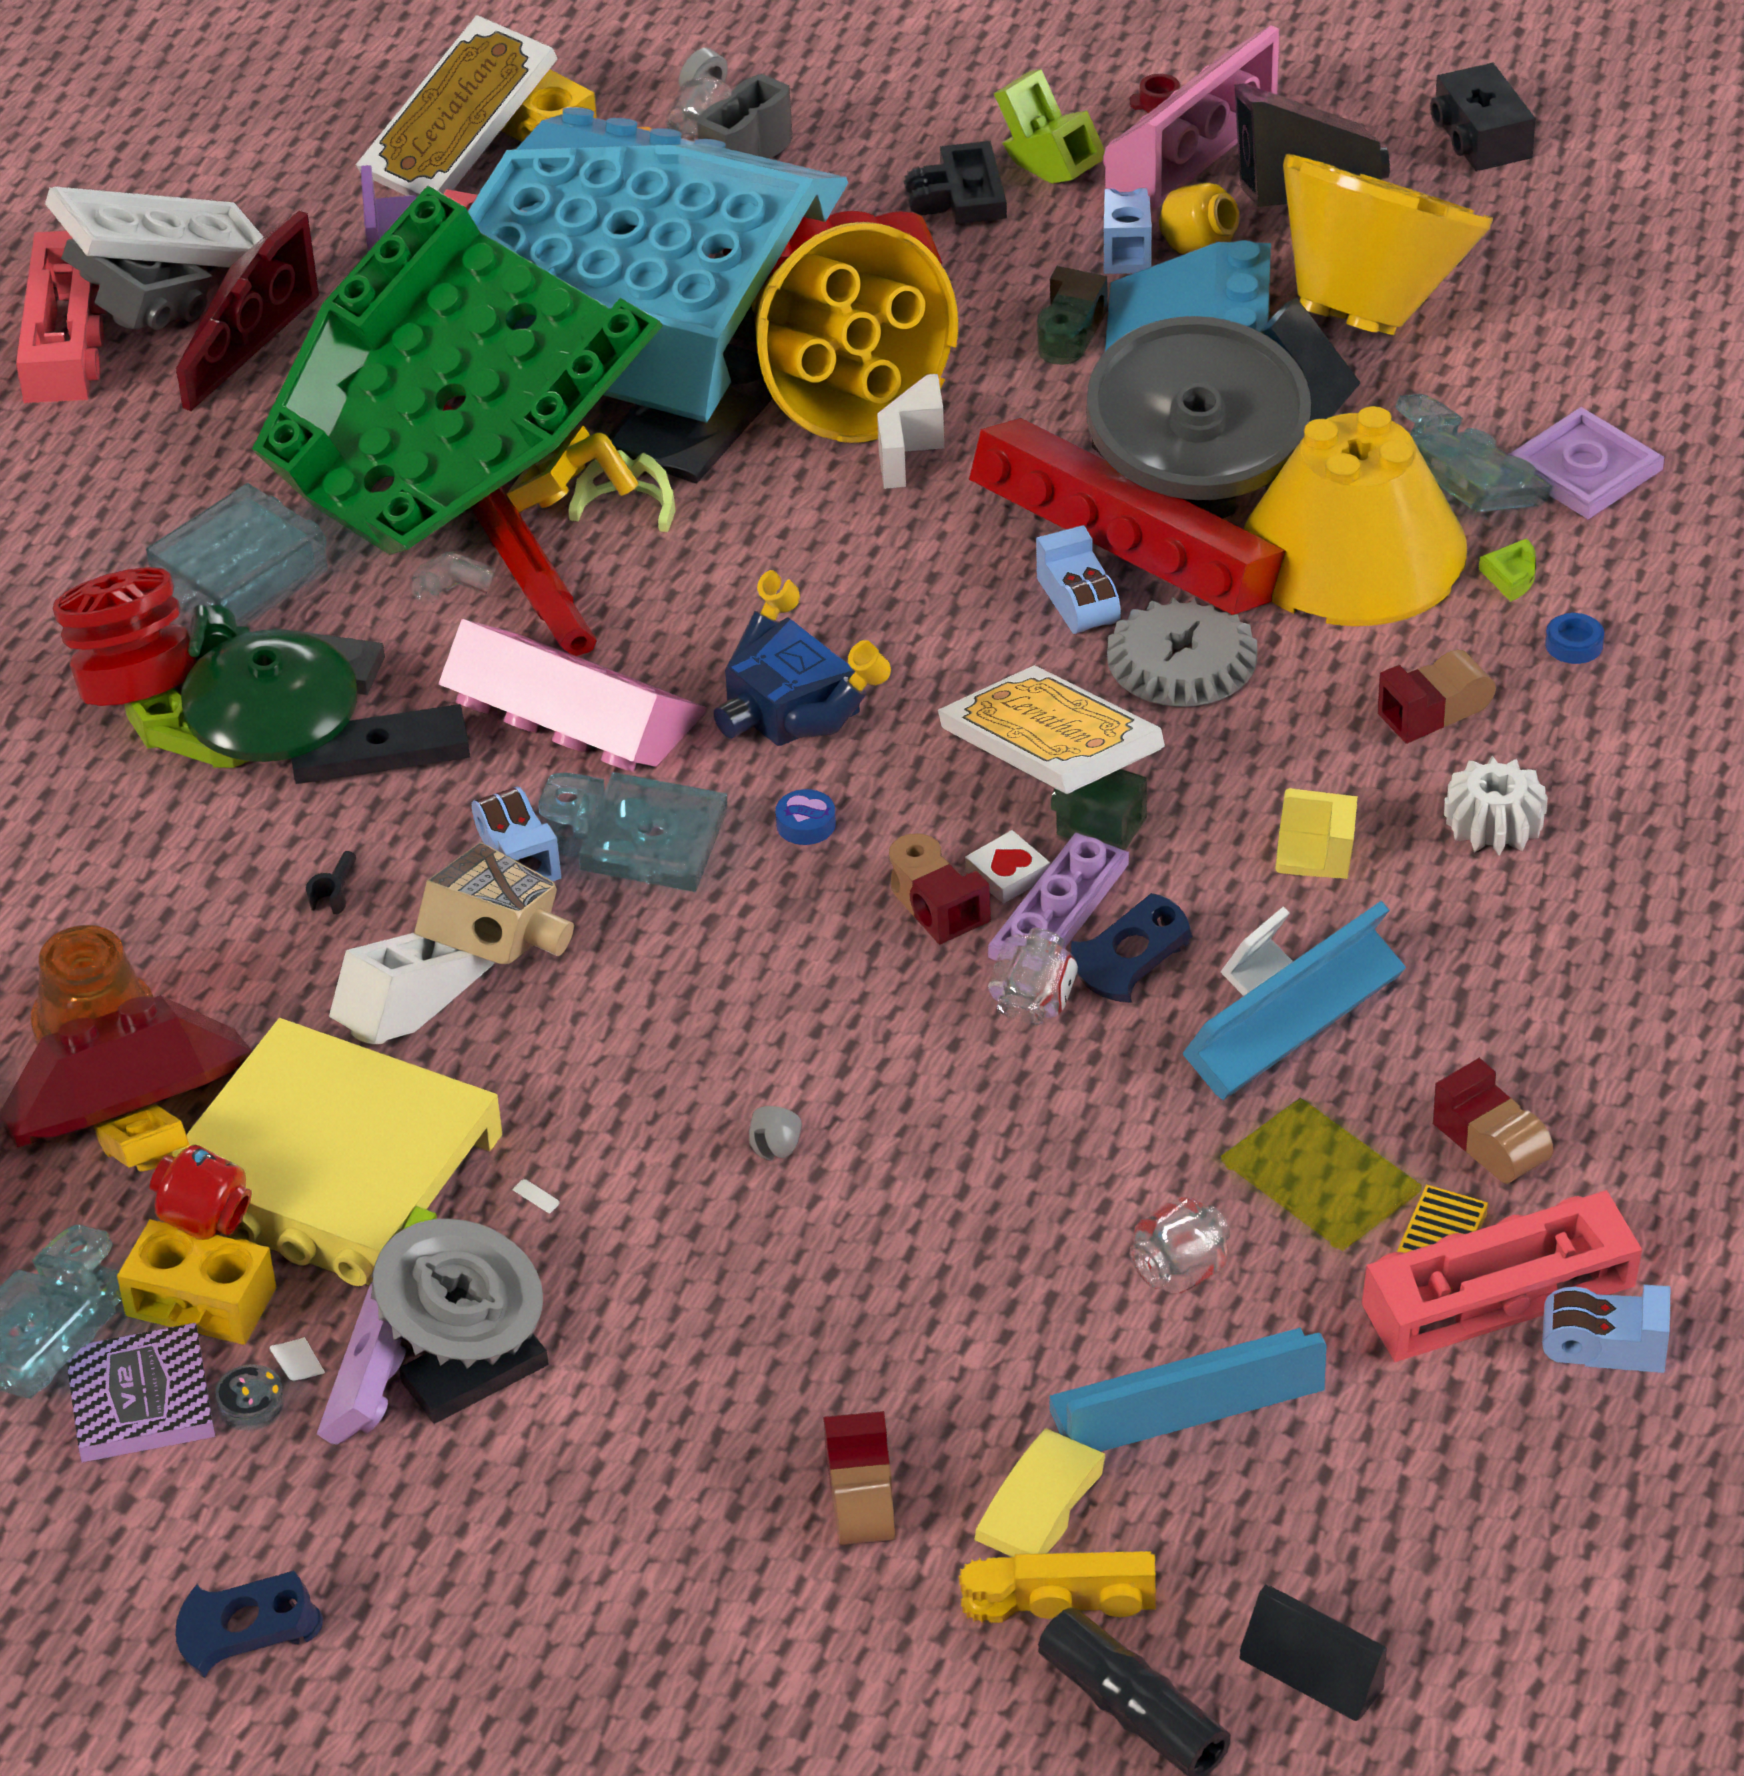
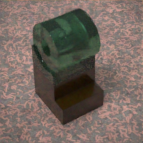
(1073, 316)

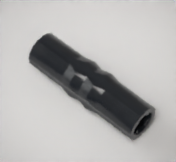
(1134, 1693)

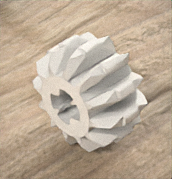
(1495, 805)

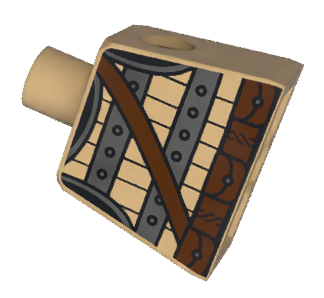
(492, 908)

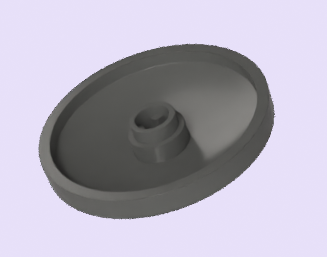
(1197, 407)

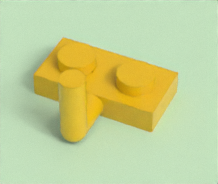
(547, 478)

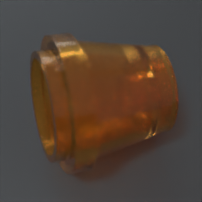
(82, 977)

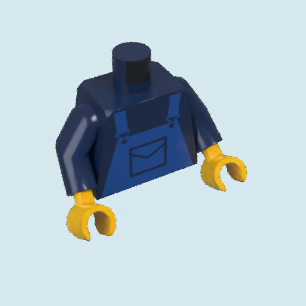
(790, 680)

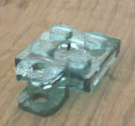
(1468, 461)
(614, 826)
(54, 1312)

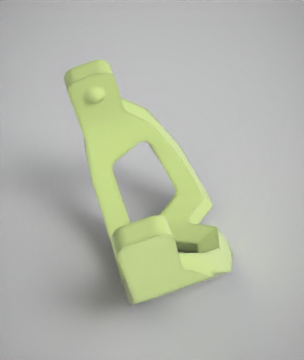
(587, 491)

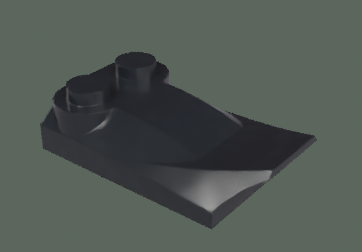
(691, 446)

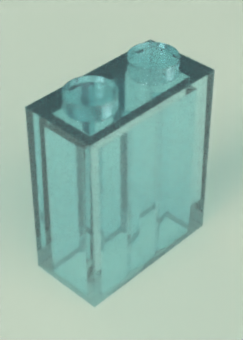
(241, 555)

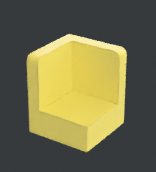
(1316, 834)

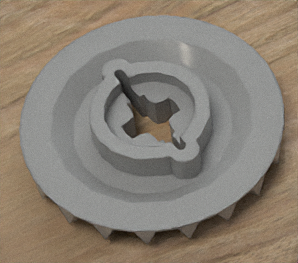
(1214, 668)
(444, 1254)

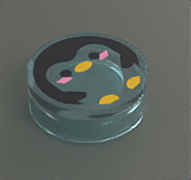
(249, 1397)

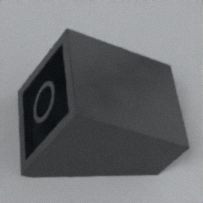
(1279, 126)

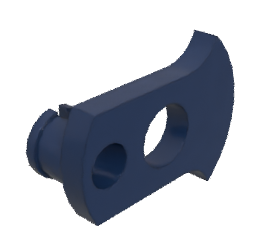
(1115, 975)
(205, 1618)

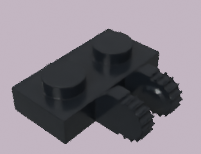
(963, 180)

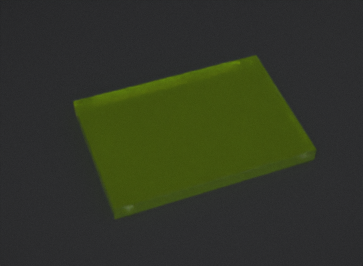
(1321, 1174)

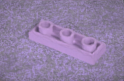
(1066, 891)
(366, 1367)

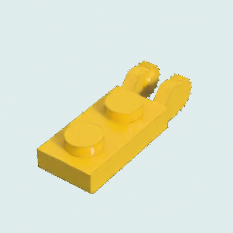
(142, 1137)
(1052, 1582)

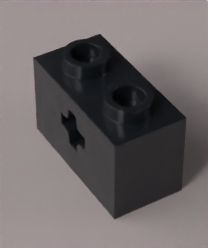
(1483, 117)

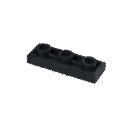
(387, 744)

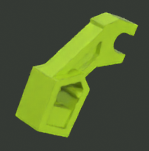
(162, 725)

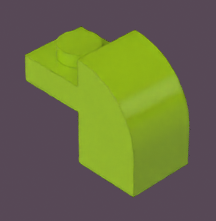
(1042, 138)

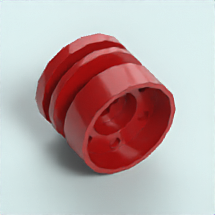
(124, 636)

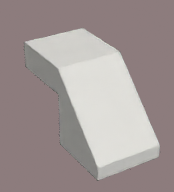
(909, 424)

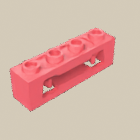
(45, 362)
(1498, 1273)

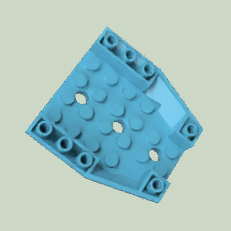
(684, 208)

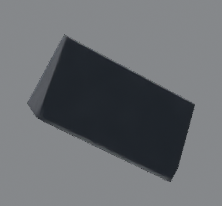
(1314, 1653)

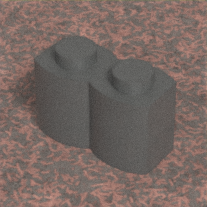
(752, 119)

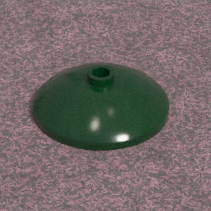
(269, 695)

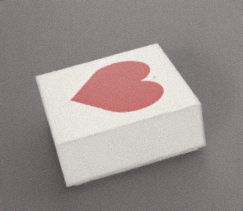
(1007, 865)

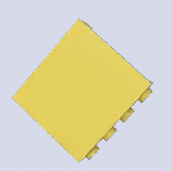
(339, 1144)

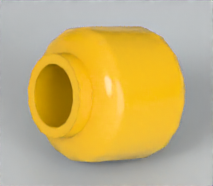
(1198, 217)

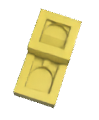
(1038, 1495)

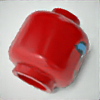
(200, 1193)

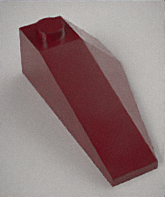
(250, 308)

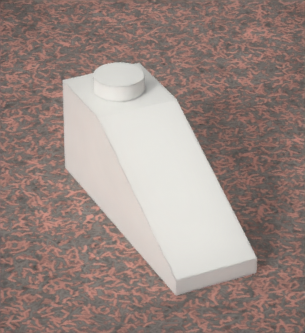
(400, 985)

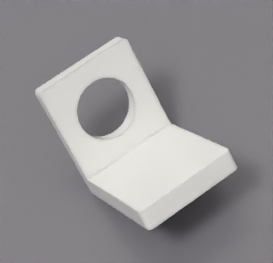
(1257, 956)

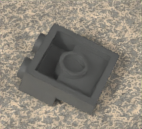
(141, 290)

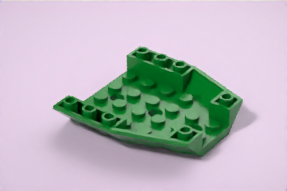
(406, 334)

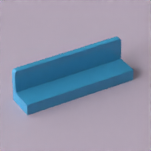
(1294, 1005)
(1192, 1390)

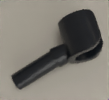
(331, 884)

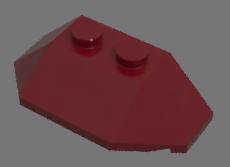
(116, 1066)

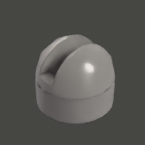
(774, 1132)

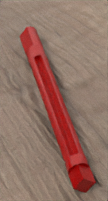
(533, 571)

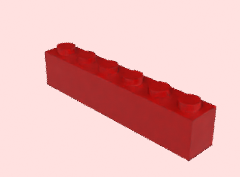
(1128, 520)

